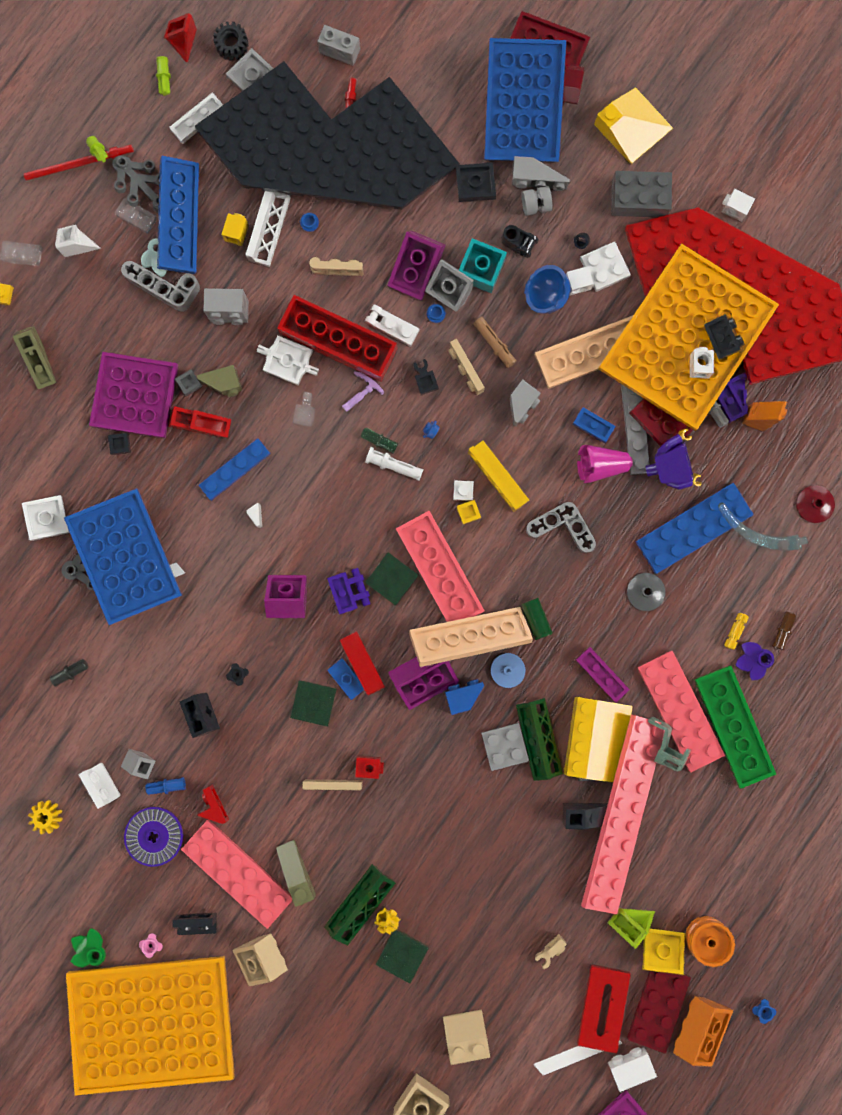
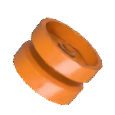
(721, 940)

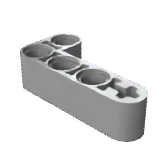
(158, 284)

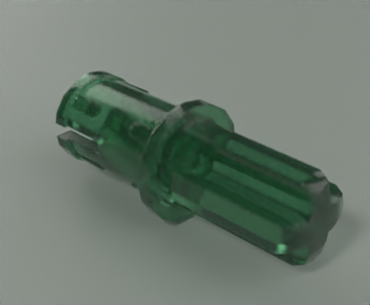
(379, 440)

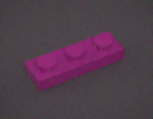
(602, 674)

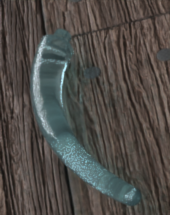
(776, 543)

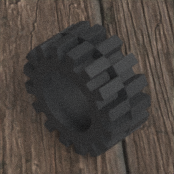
(225, 32)

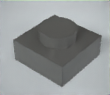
(188, 382)

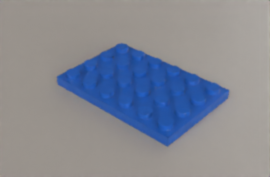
(524, 99)
(123, 556)

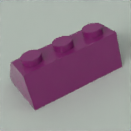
(422, 683)

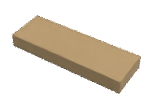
(332, 784)

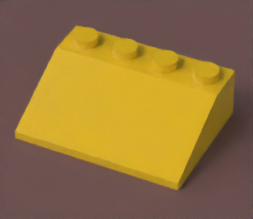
(596, 739)

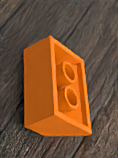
(702, 1032)

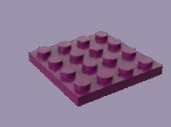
(133, 395)

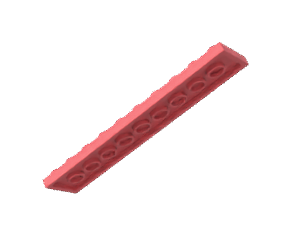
(623, 816)

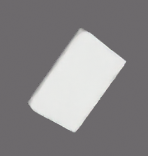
(255, 514)

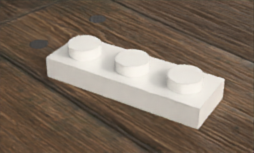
(185, 126)

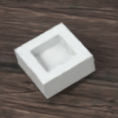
(463, 490)

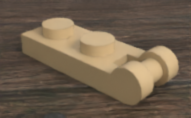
(336, 267)

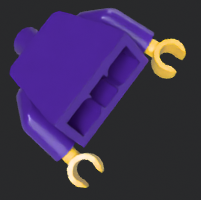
(674, 463)

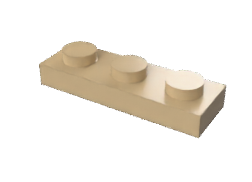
(465, 367)

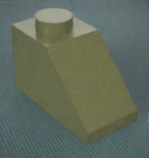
(222, 381)

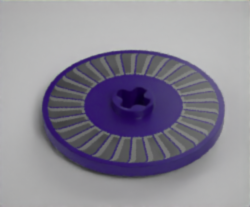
(146, 850)

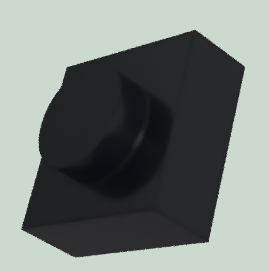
(119, 443)

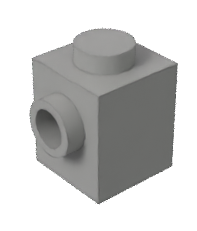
(138, 763)

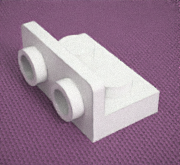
(99, 785)

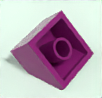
(286, 596)

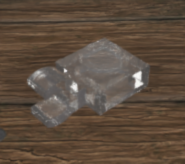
(304, 413)

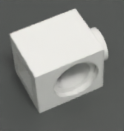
(737, 205)
(580, 280)
(698, 370)

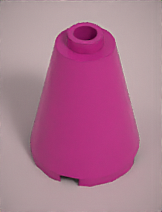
(601, 463)

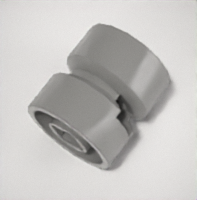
(530, 202)

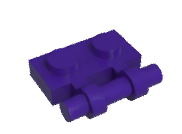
(343, 593)

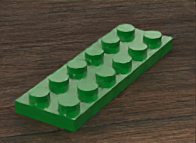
(735, 726)

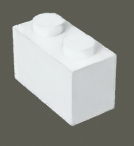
(632, 1068)

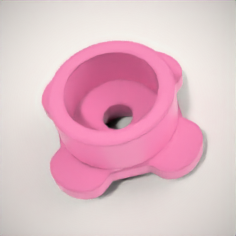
(149, 951)

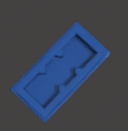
(346, 678)

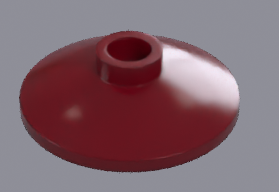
(806, 504)

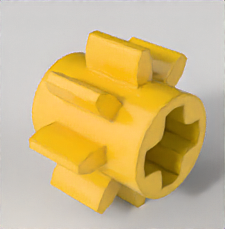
(387, 921)

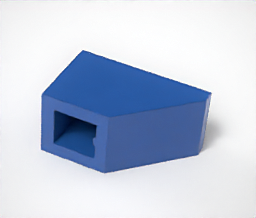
(463, 698)

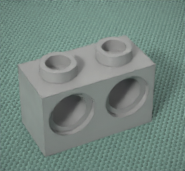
(339, 45)

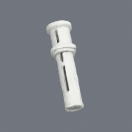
(388, 462)

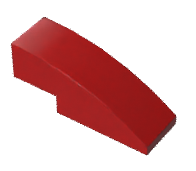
(199, 422)
(362, 663)

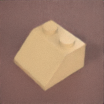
(260, 960)
(466, 1037)

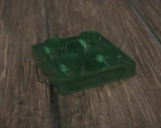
(391, 578)
(313, 703)
(402, 955)

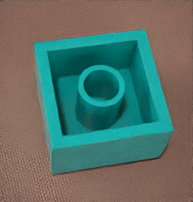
(483, 264)

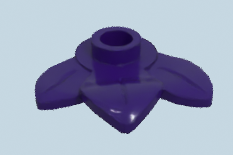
(752, 661)

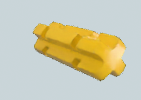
(736, 631)

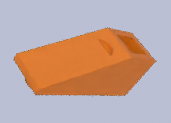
(765, 414)

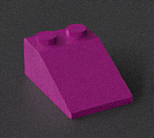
(415, 264)

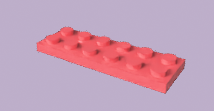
(439, 568)
(681, 710)
(237, 873)

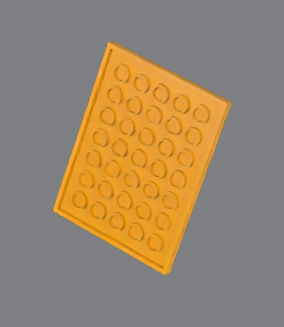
(669, 324)
(149, 1025)

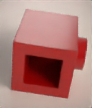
(369, 767)

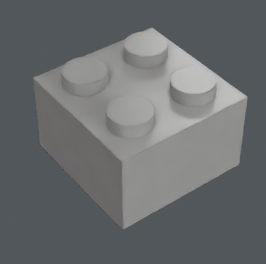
(226, 306)

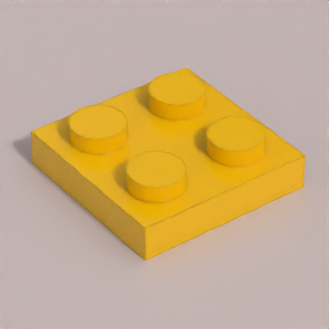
(664, 951)

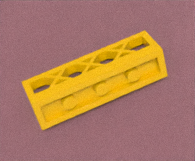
(498, 476)

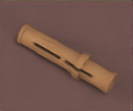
(497, 345)

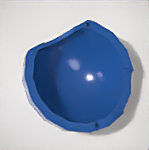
(547, 289)

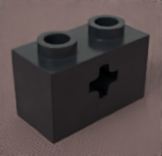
(199, 715)

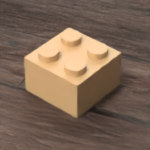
(421, 1099)

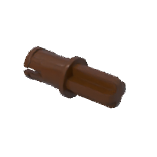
(784, 630)

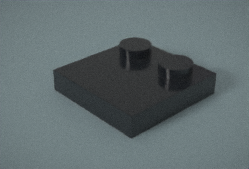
(475, 182)

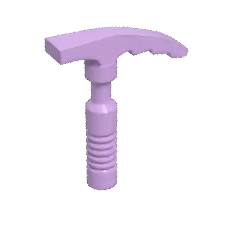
(359, 396)

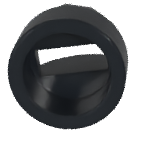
(582, 243)

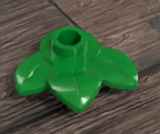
(85, 947)

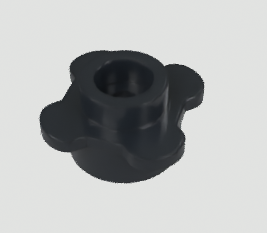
(231, 676)

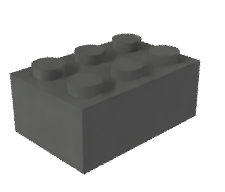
(641, 194)

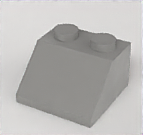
(450, 286)

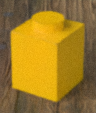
(235, 229)

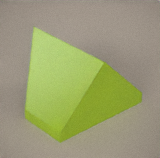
(632, 924)

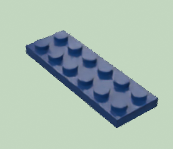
(178, 215)
(692, 529)

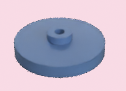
(508, 670)

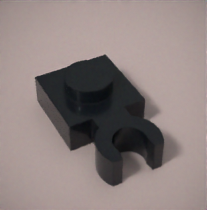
(425, 380)

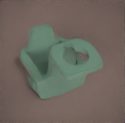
(667, 753)

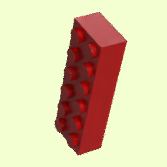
(337, 338)

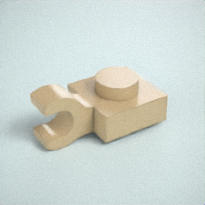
(553, 948)

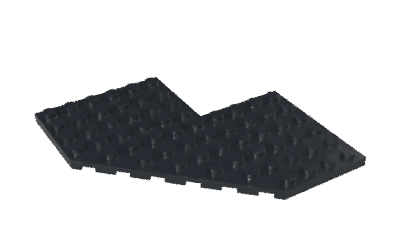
(285, 142)

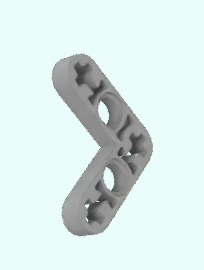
(568, 521)

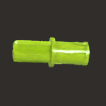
(163, 75)
(96, 148)

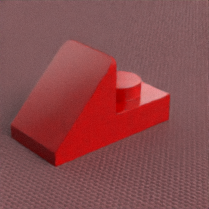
(216, 811)

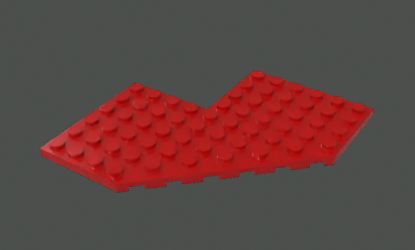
(808, 320)

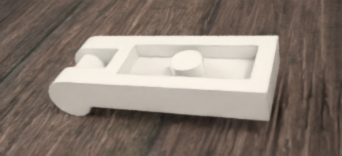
(392, 325)

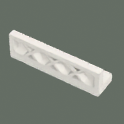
(260, 227)

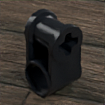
(520, 241)

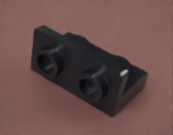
(724, 337)
(195, 923)

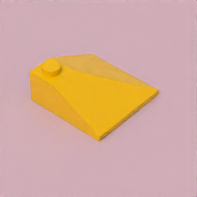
(632, 125)

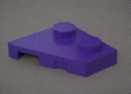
(734, 398)

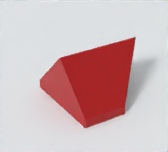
(181, 34)

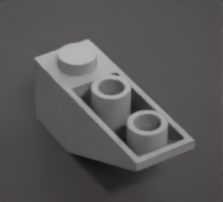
(533, 173)

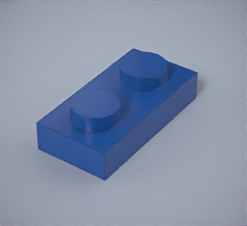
(593, 425)

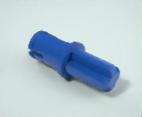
(165, 786)

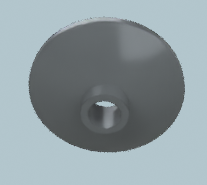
(636, 593)

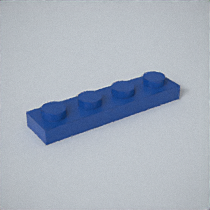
(234, 469)

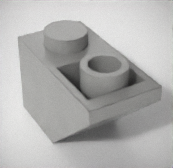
(522, 400)

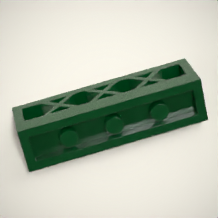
(536, 740)
(356, 904)

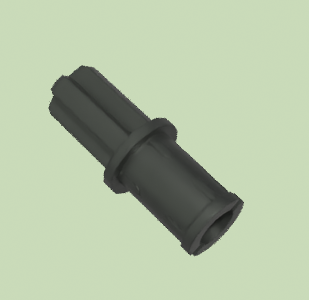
(69, 672)

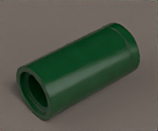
(536, 619)

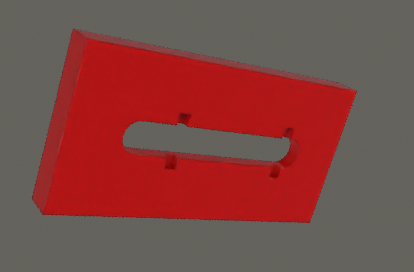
(598, 978)

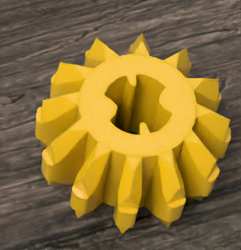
(45, 825)

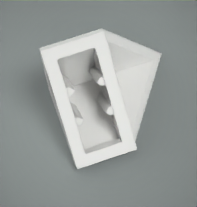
(73, 241)

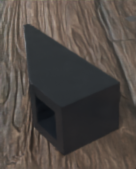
(583, 815)

